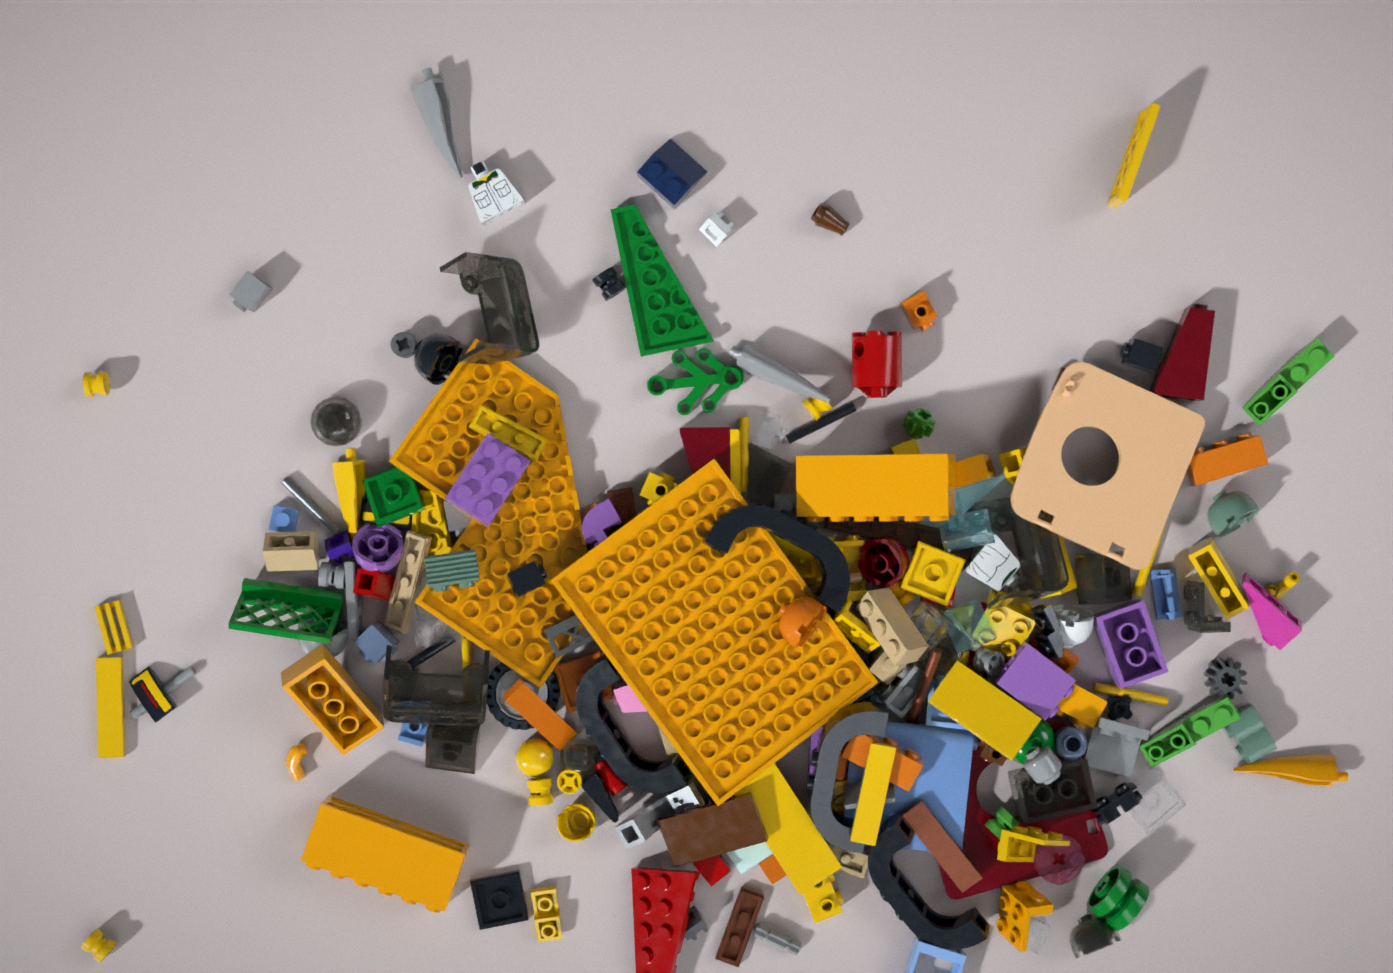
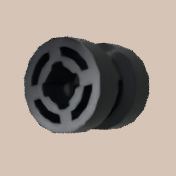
(608, 289)

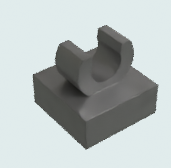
(695, 923)

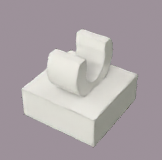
(716, 229)

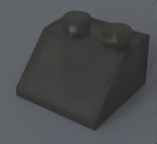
(1102, 579)
(452, 747)

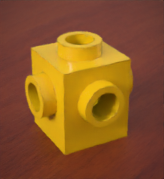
(652, 482)

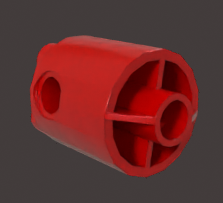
(877, 362)

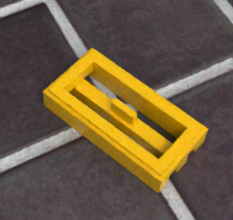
(104, 627)

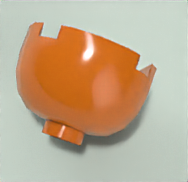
(799, 619)

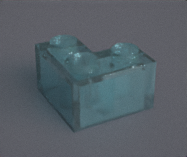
(966, 529)

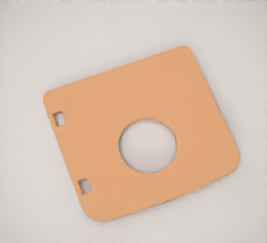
(1154, 453)

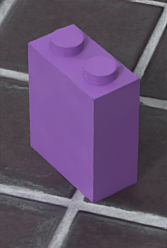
(1035, 681)

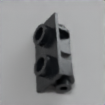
(1122, 796)

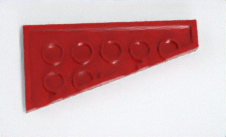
(660, 916)

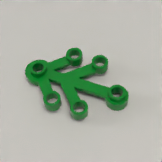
(699, 381)

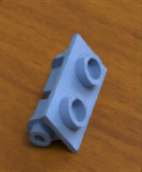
(1166, 593)

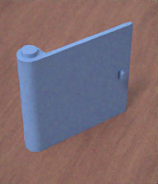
(942, 780)

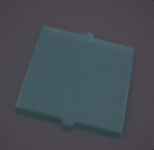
(970, 626)

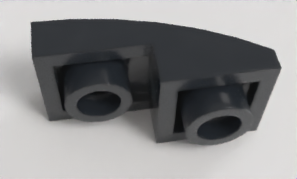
(1050, 638)

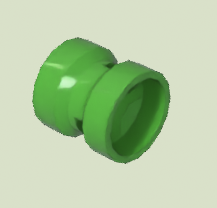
(1001, 821)

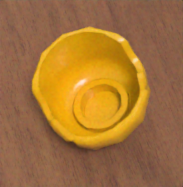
(534, 757)
(576, 822)

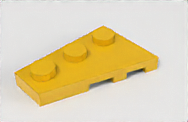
(433, 523)

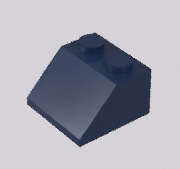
(671, 173)

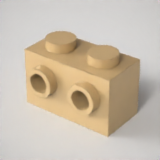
(291, 551)

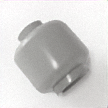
(1042, 765)

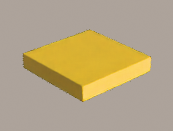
(932, 573)

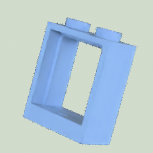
(956, 956)

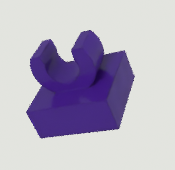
(339, 545)

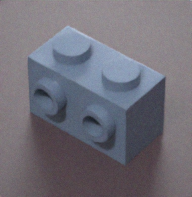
(375, 641)

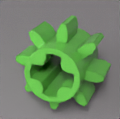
(919, 423)

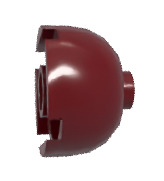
(883, 561)

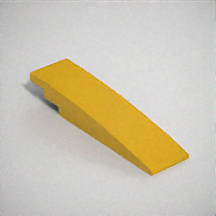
(791, 831)

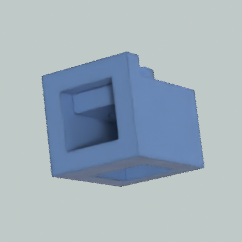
(412, 736)

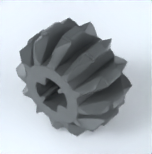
(1234, 681)

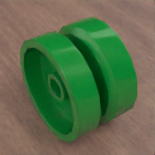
(1118, 897)

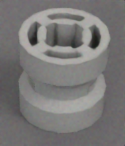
(331, 575)

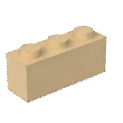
(892, 626)

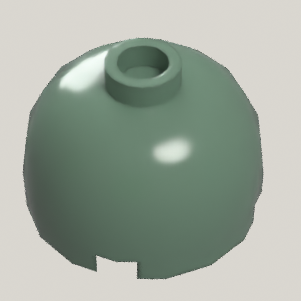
(1230, 511)

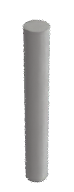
(169, 688)

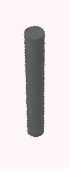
(317, 511)

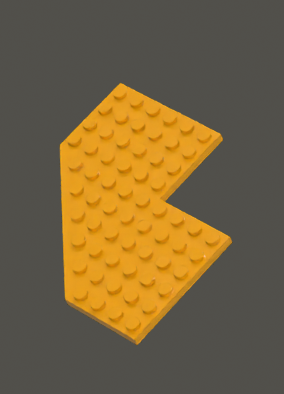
(534, 523)

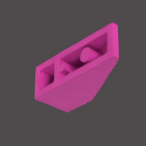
(1273, 618)

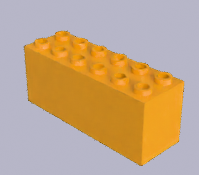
(876, 487)
(385, 854)

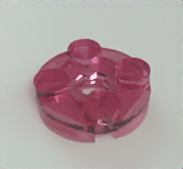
(1059, 873)

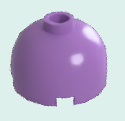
(378, 547)

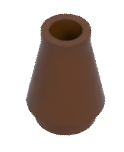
(829, 219)

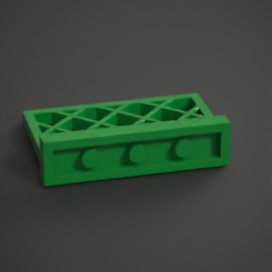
(287, 600)

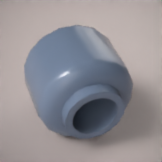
(1070, 743)

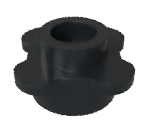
(1114, 702)

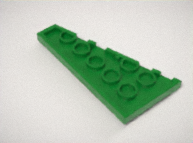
(657, 300)

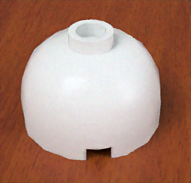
(1074, 624)

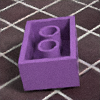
(487, 480)
(1129, 643)

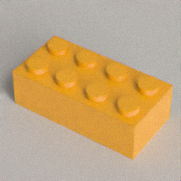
(332, 699)

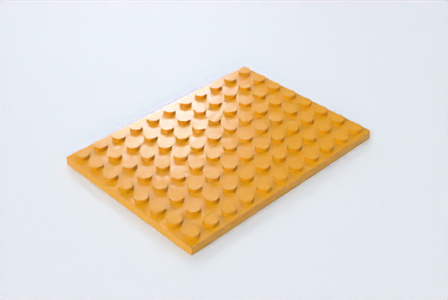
(704, 636)

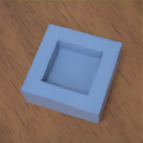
(284, 519)

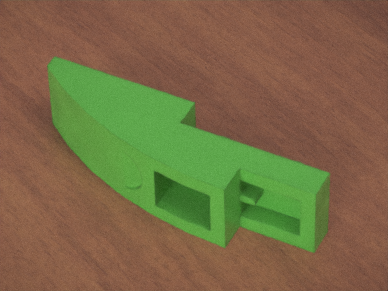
(1287, 381)
(1189, 729)

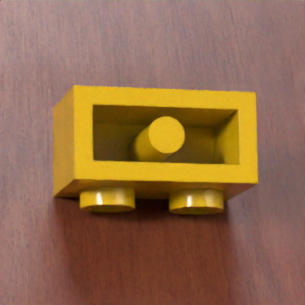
(823, 900)

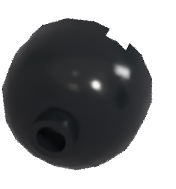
(436, 357)

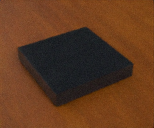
(499, 899)

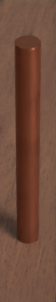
(924, 685)

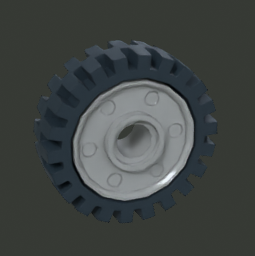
(501, 680)

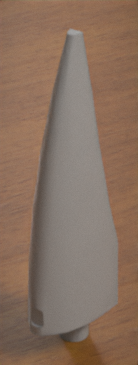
(435, 110)
(775, 372)

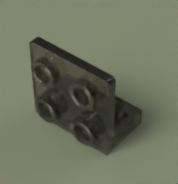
(1195, 612)

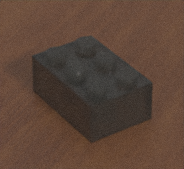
(1066, 795)

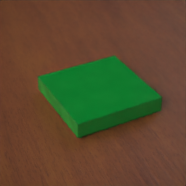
(393, 496)

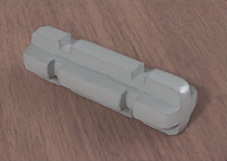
(777, 939)

